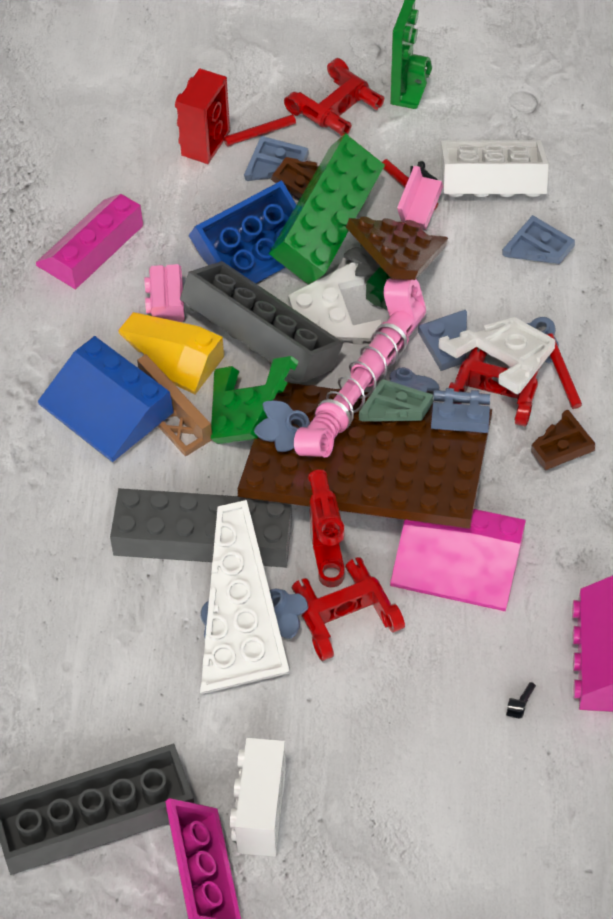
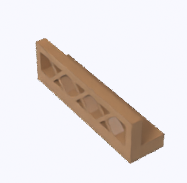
(182, 408)

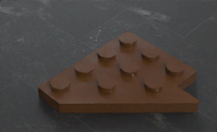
(397, 247)

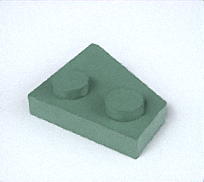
(395, 403)

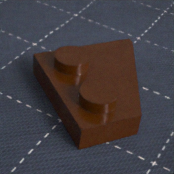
(295, 175)
(562, 442)

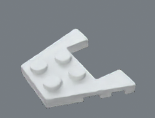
(326, 307)
(509, 341)

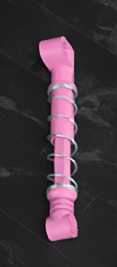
(333, 416)

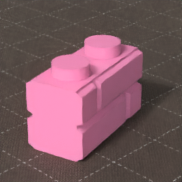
(165, 292)

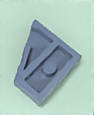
(269, 155)
(539, 243)
(446, 326)

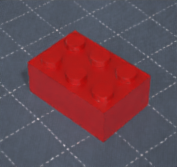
(203, 115)

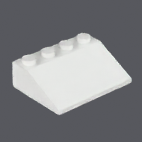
(494, 167)

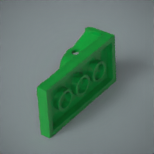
(405, 65)

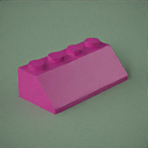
(92, 240)
(595, 646)
(202, 861)

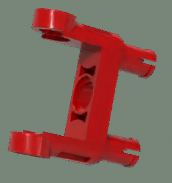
(328, 111)
(478, 375)
(325, 529)
(362, 594)

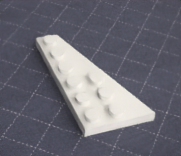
(241, 621)

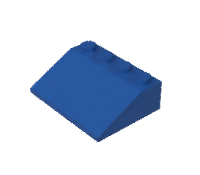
(246, 233)
(106, 399)

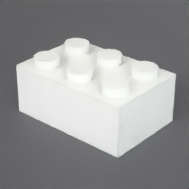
(258, 797)

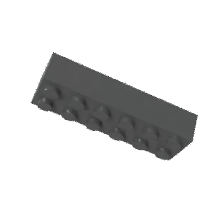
(260, 320)
(185, 526)
(90, 808)

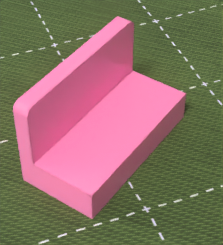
(419, 198)

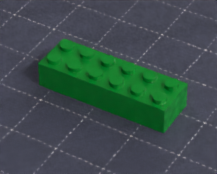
(323, 211)

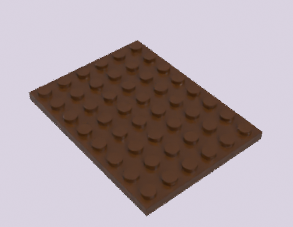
(375, 466)

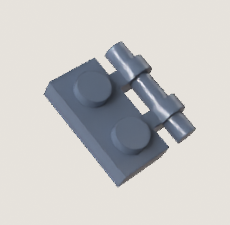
(461, 416)

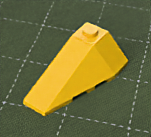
(178, 349)

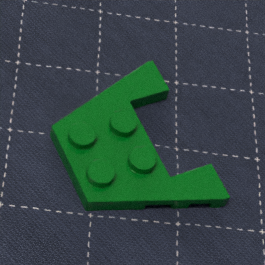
(241, 410)

